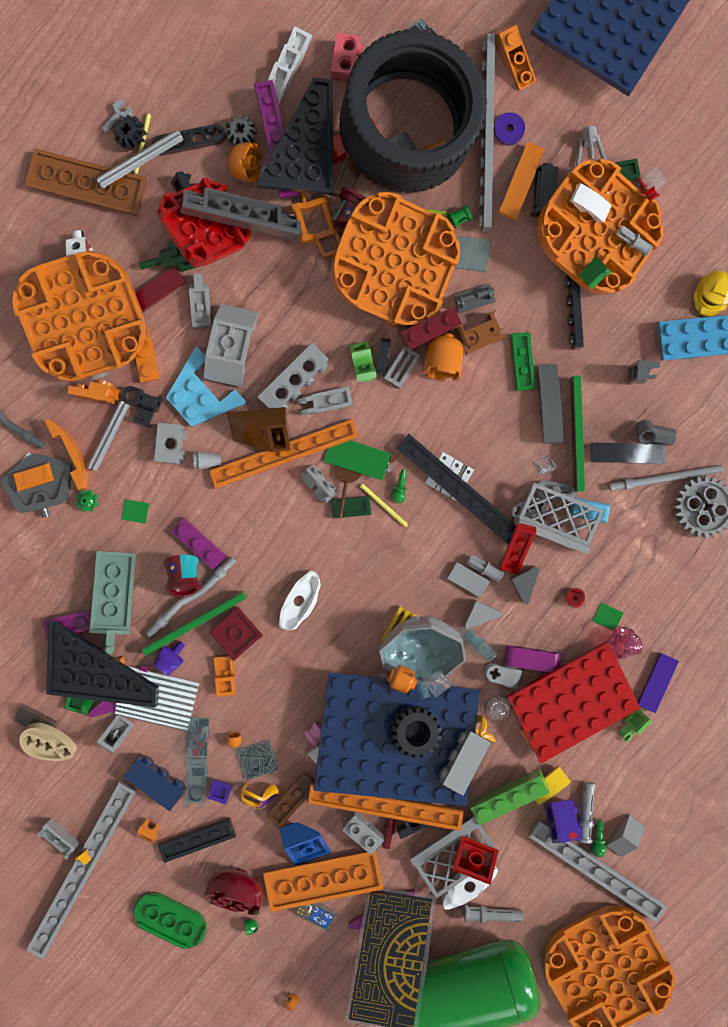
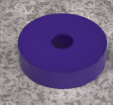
(509, 120)

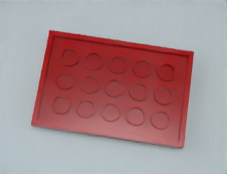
(573, 702)

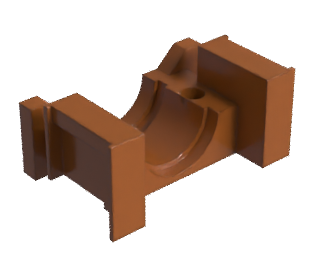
(480, 334)

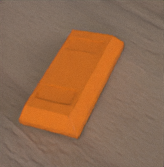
(33, 477)

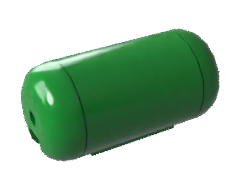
(480, 988)

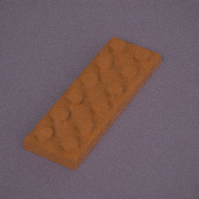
(79, 182)

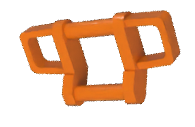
(306, 238)

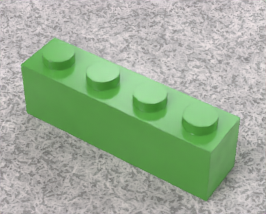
(509, 797)

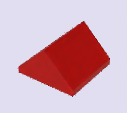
(475, 860)

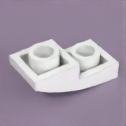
(589, 201)

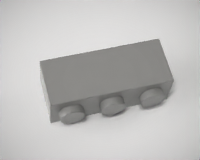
(464, 761)

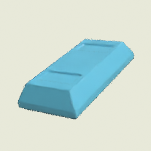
(591, 514)

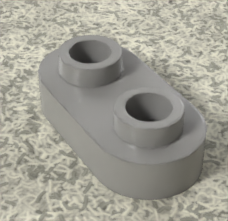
(559, 487)

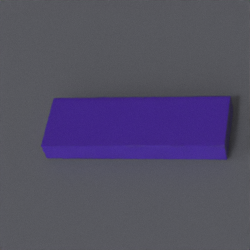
(657, 682)

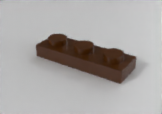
(290, 800)

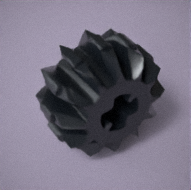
(129, 132)

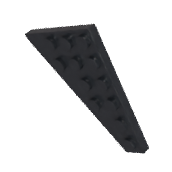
(306, 149)
(87, 672)

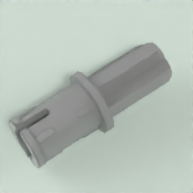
(634, 240)
(485, 568)

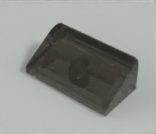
(28, 715)

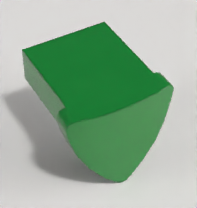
(594, 272)
(79, 705)

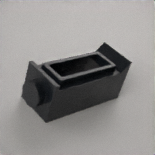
(544, 186)

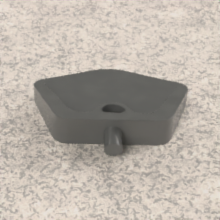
(43, 495)

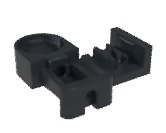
(146, 402)

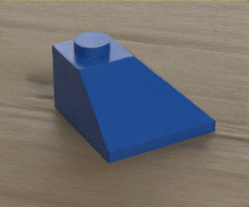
(303, 843)

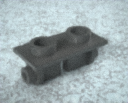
(474, 298)

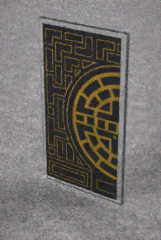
(391, 959)

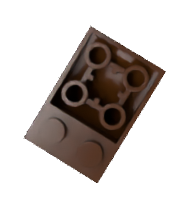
(261, 428)

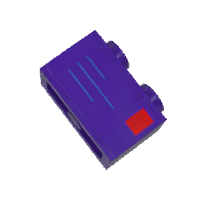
(563, 821)

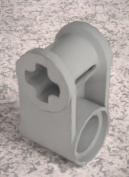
(505, 675)

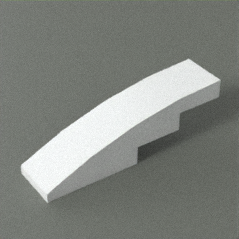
(289, 61)

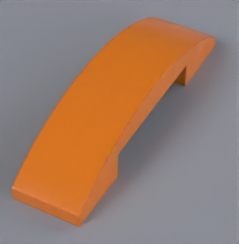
(80, 474)

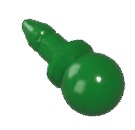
(398, 494)
(598, 848)

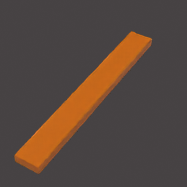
(268, 460)
(391, 808)

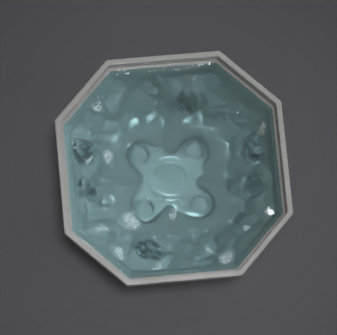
(423, 646)

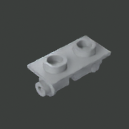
(314, 476)

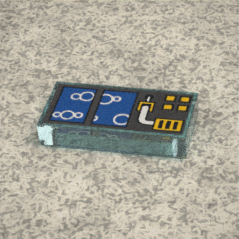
(317, 915)

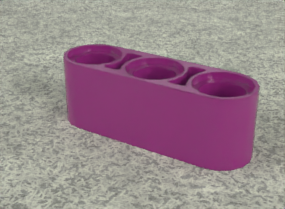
(531, 658)

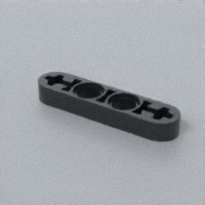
(188, 136)

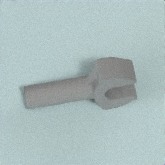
(116, 116)

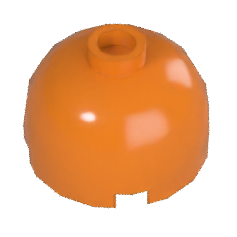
(244, 162)

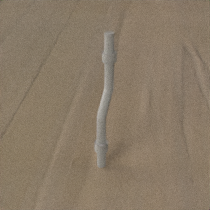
(163, 619)

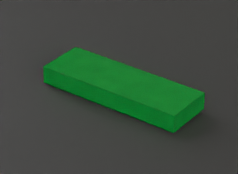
(522, 361)

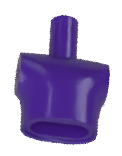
(168, 659)

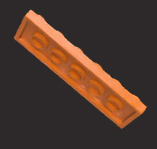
(322, 880)

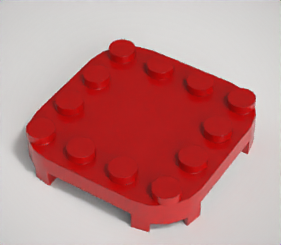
(197, 238)

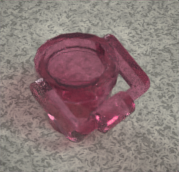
(625, 645)

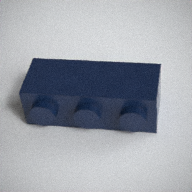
(155, 782)

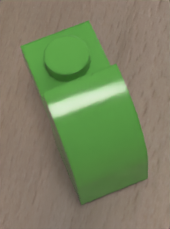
(362, 361)

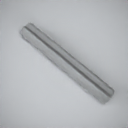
(108, 435)

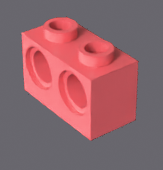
(343, 57)

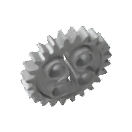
(691, 516)

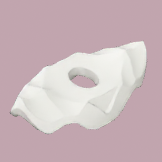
(293, 615)
(458, 895)

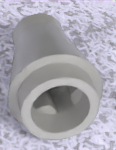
(205, 460)

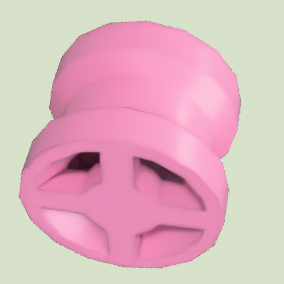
(313, 733)

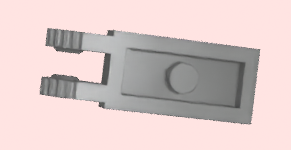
(327, 401)

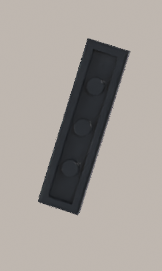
(197, 840)

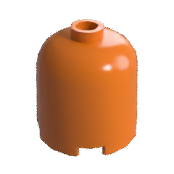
(444, 358)

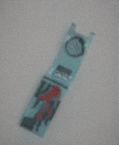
(197, 761)

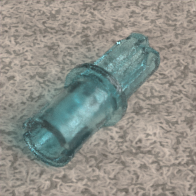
(479, 644)

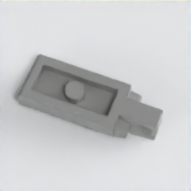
(200, 303)

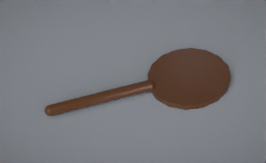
(347, 477)

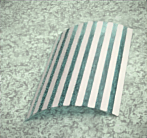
(174, 702)

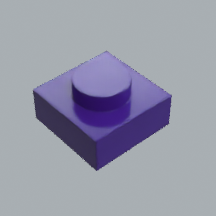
(220, 791)

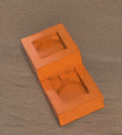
(225, 675)

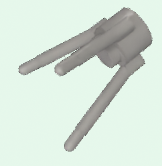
(589, 139)

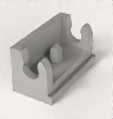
(59, 837)

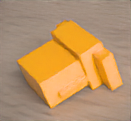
(83, 857)

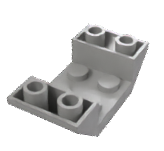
(229, 345)

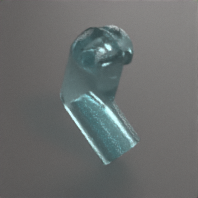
(422, 686)

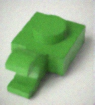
(635, 722)

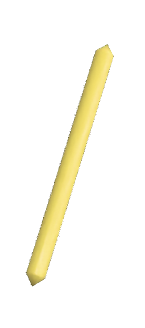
(147, 121)
(381, 503)

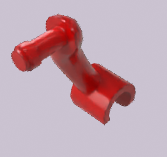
(651, 193)

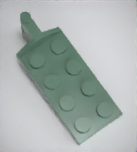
(112, 596)

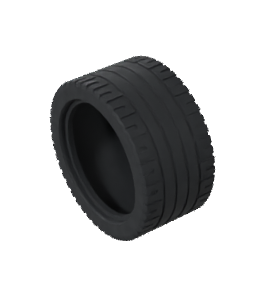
(433, 62)

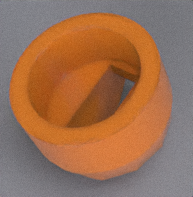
(233, 739)
(290, 1005)

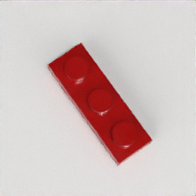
(517, 548)

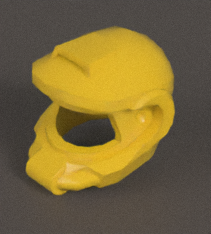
(715, 290)

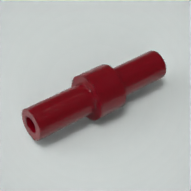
(389, 830)

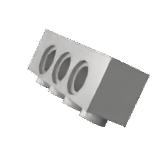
(310, 354)

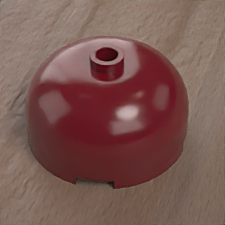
(236, 888)

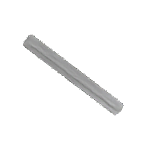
(139, 158)

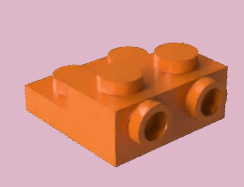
(99, 391)

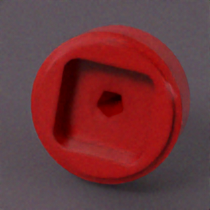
(575, 597)

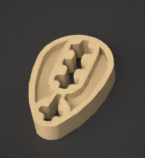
(57, 743)

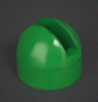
(251, 926)

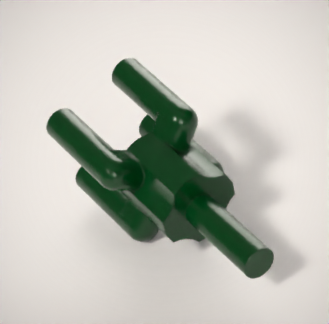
(168, 258)

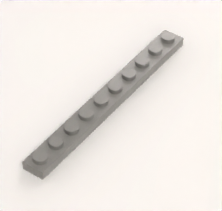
(486, 141)
(80, 873)

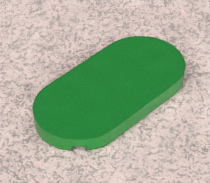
(170, 920)

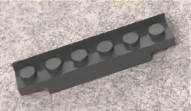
(240, 212)

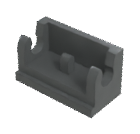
(640, 370)

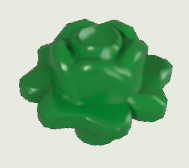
(87, 500)

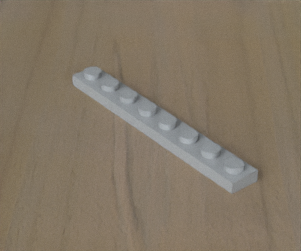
(600, 873)

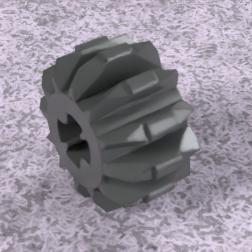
(238, 124)

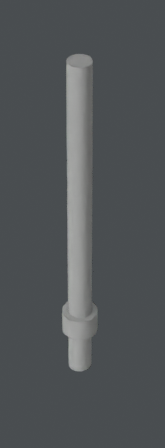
(630, 483)

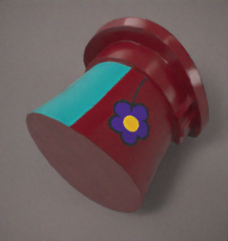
(350, 200)
(182, 576)

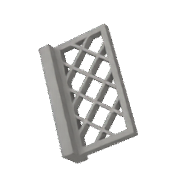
(555, 534)
(441, 844)

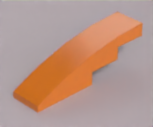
(521, 181)

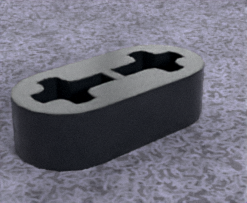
(383, 356)

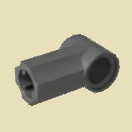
(652, 433)

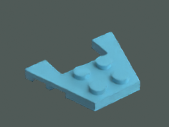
(194, 399)

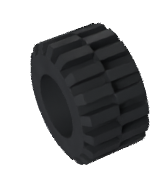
(430, 735)

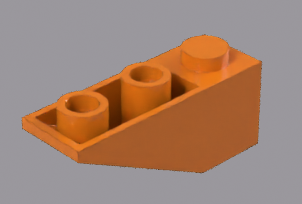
(514, 56)

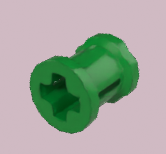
(460, 216)

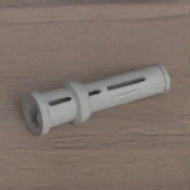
(586, 812)
(487, 914)

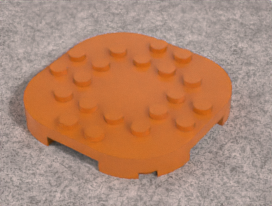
(575, 237)
(395, 259)
(80, 315)
(608, 969)

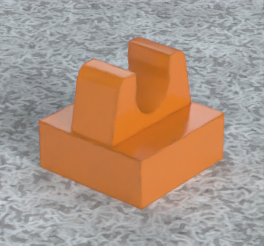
(146, 833)

